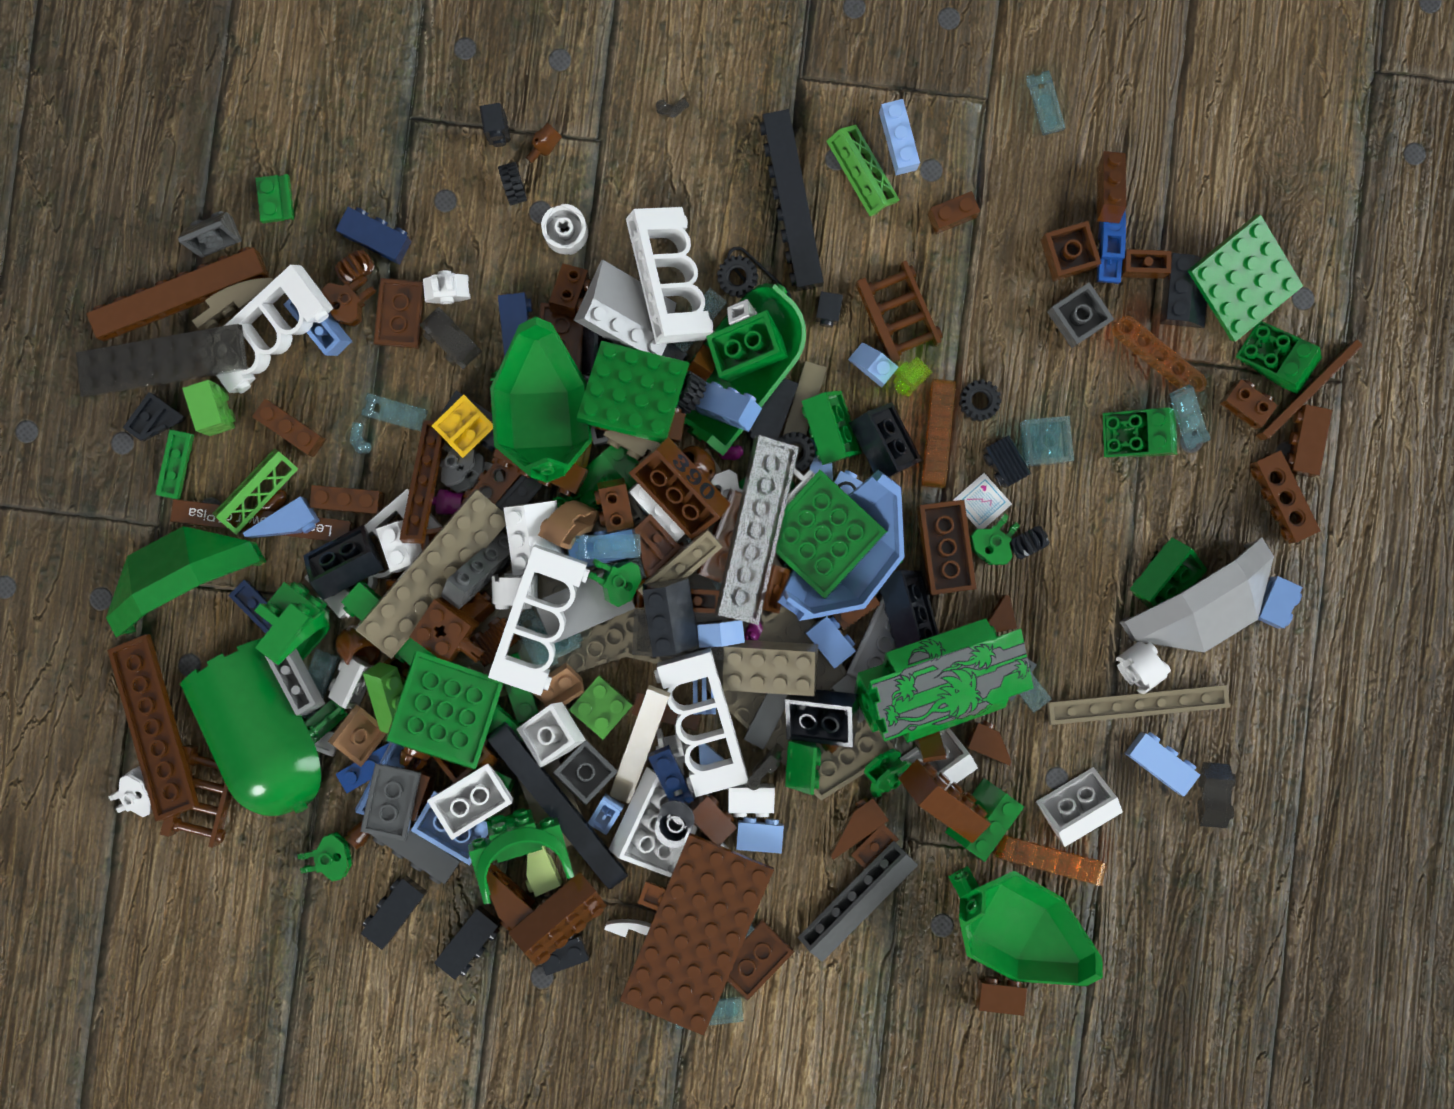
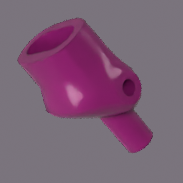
(447, 502)

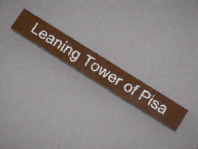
(201, 514)

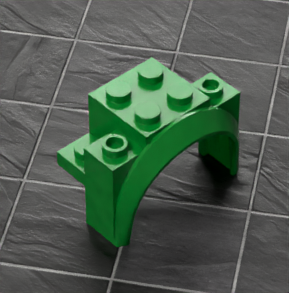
(296, 620)
(515, 837)

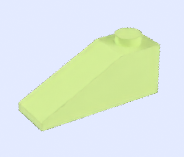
(541, 872)

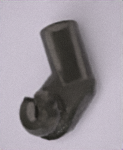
(670, 110)

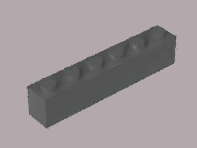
(857, 901)

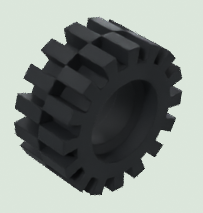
(512, 183)
(731, 264)
(691, 392)
(993, 400)
(807, 445)

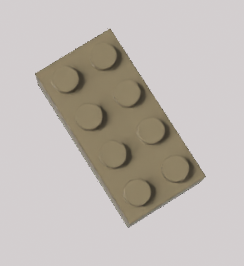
(771, 667)

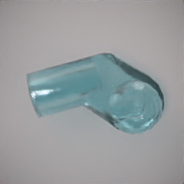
(356, 439)

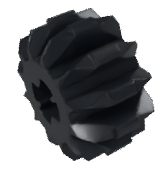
(1029, 542)

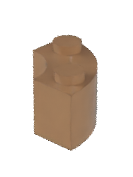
(568, 521)

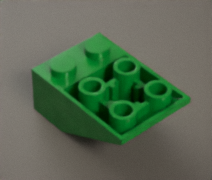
(1280, 356)
(1140, 433)
(801, 766)

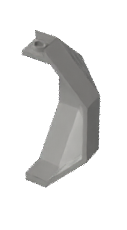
(1210, 608)

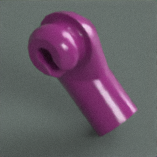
(733, 453)
(753, 631)

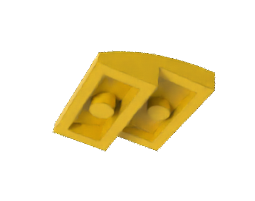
(463, 426)

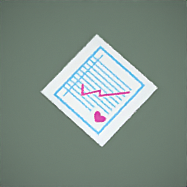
(983, 501)

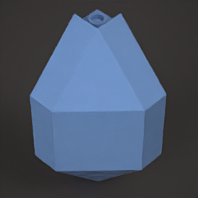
(883, 502)

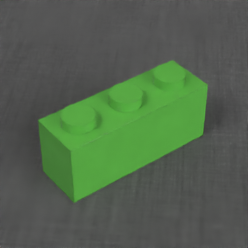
(384, 691)

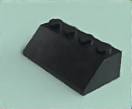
(908, 607)

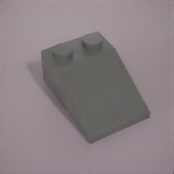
(211, 234)

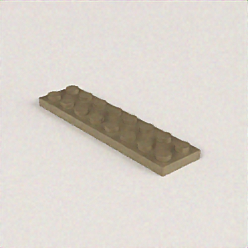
(408, 599)

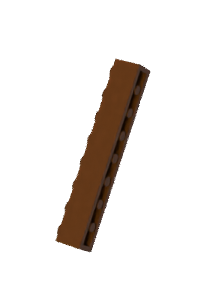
(175, 295)

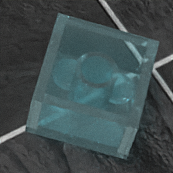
(1047, 441)

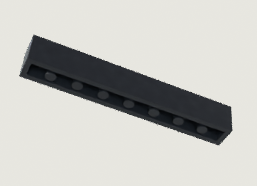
(792, 200)

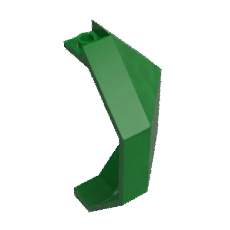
(538, 403)
(173, 568)
(1027, 933)

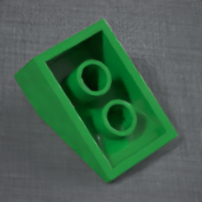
(610, 462)

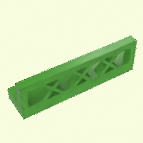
(859, 170)
(248, 485)

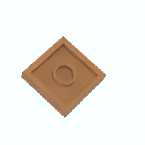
(357, 736)

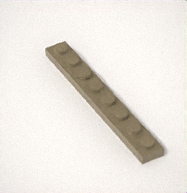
(1138, 704)

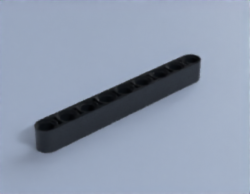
(556, 805)

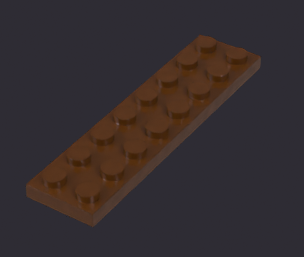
(153, 728)

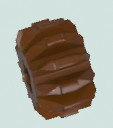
(354, 266)

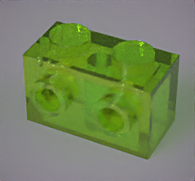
(911, 376)

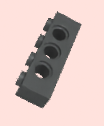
(477, 572)

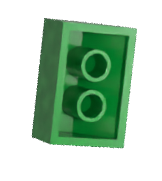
(746, 346)
(830, 427)
(1168, 574)
(1001, 813)

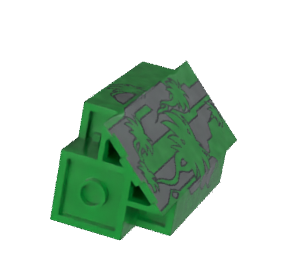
(943, 681)

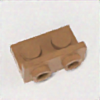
(564, 686)

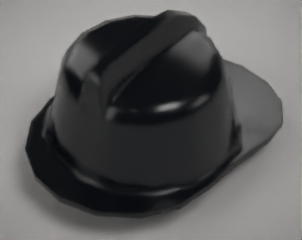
(674, 824)

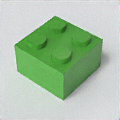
(209, 408)
(601, 707)

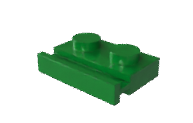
(274, 198)

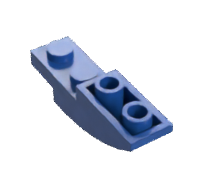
(1111, 250)

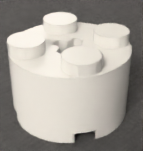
(561, 217)
(506, 588)
(1142, 666)

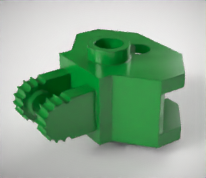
(995, 540)
(615, 579)
(885, 771)
(327, 857)

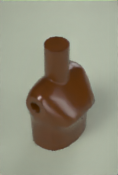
(543, 142)

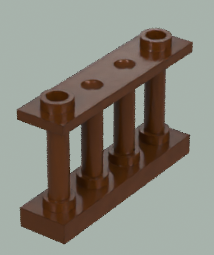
(885, 330)
(217, 834)

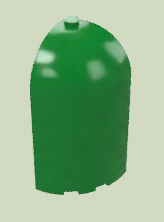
(763, 381)
(254, 733)

